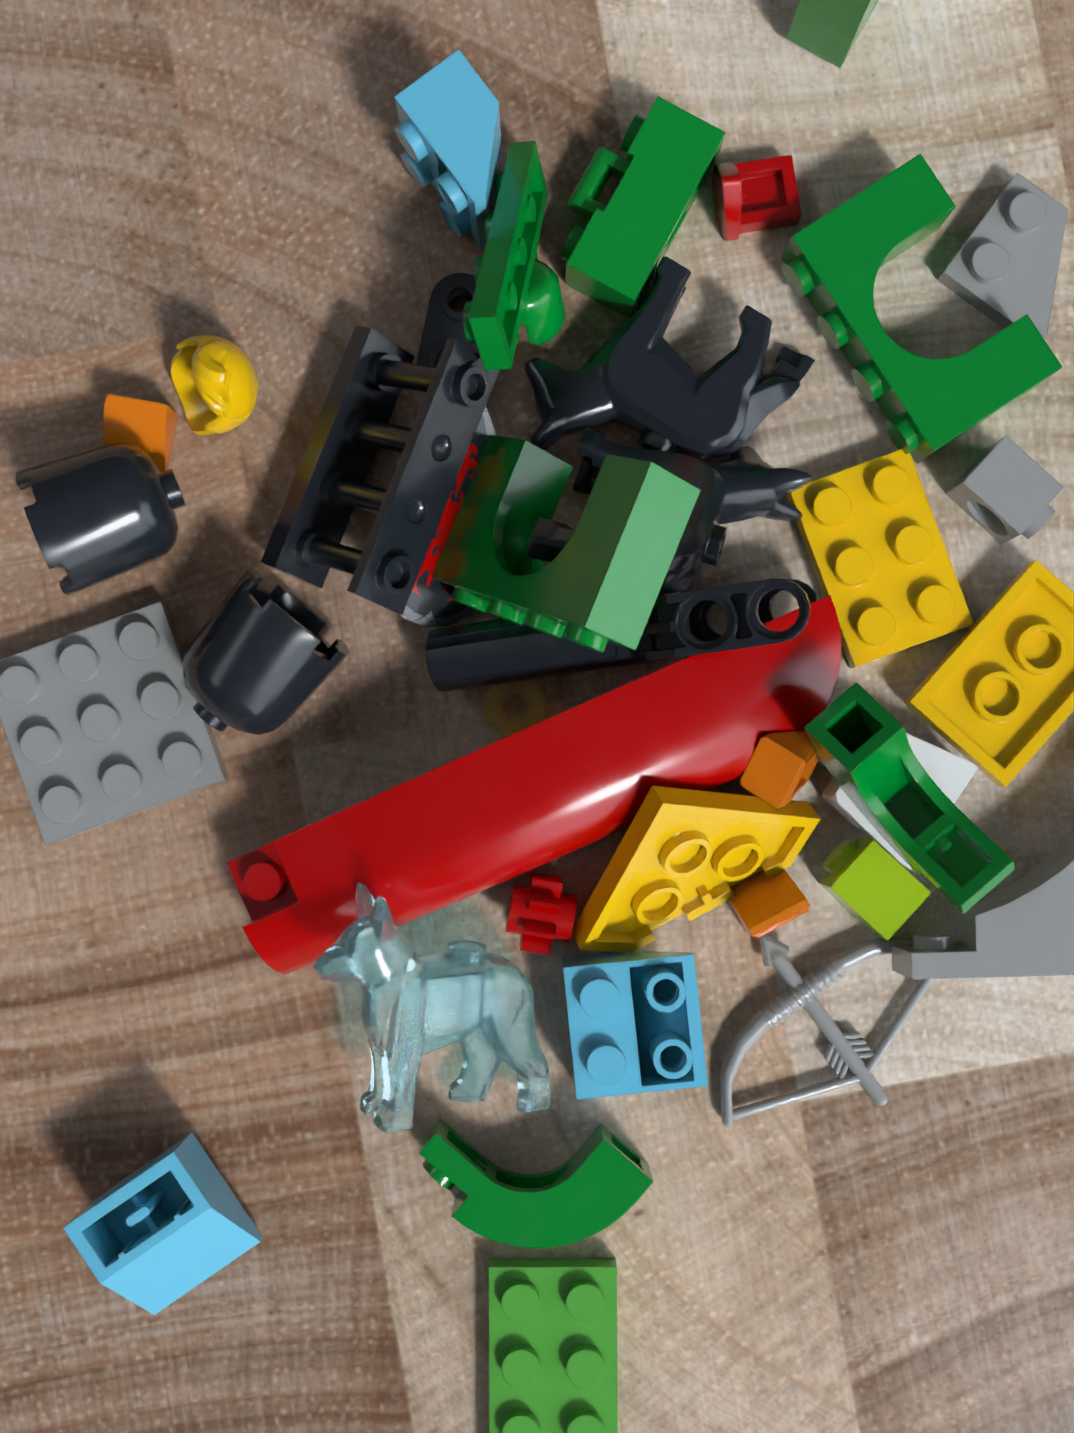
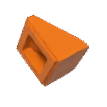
(140, 424)
(780, 767)
(767, 902)

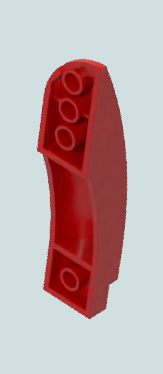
(535, 791)

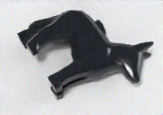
(655, 391)
(728, 494)

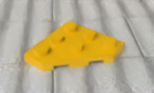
(684, 859)

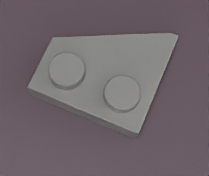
(1012, 257)

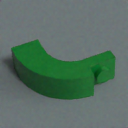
(889, 786)
(540, 1207)

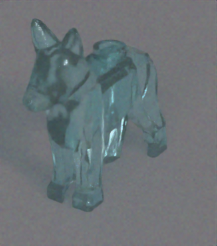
(431, 1002)

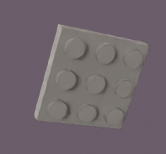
(106, 724)

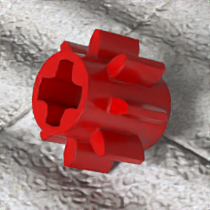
(541, 913)

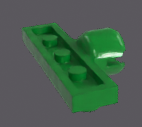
(509, 277)

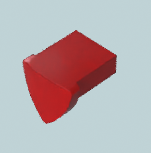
(755, 196)

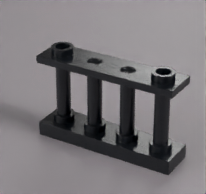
(341, 454)

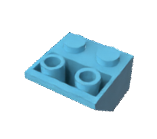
(453, 142)
(634, 1022)
(163, 1228)

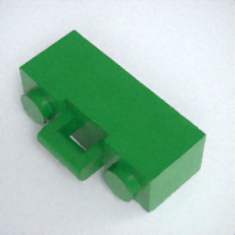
(659, 181)

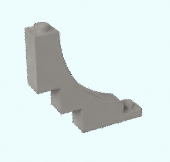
(1007, 933)

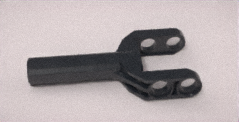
(676, 628)

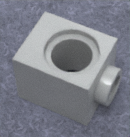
(1006, 492)

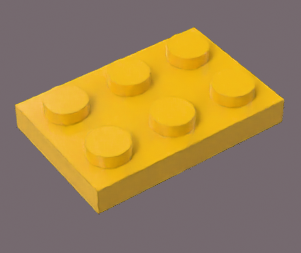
(880, 557)
(1006, 677)

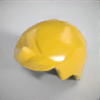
(214, 383)

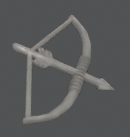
(843, 1049)

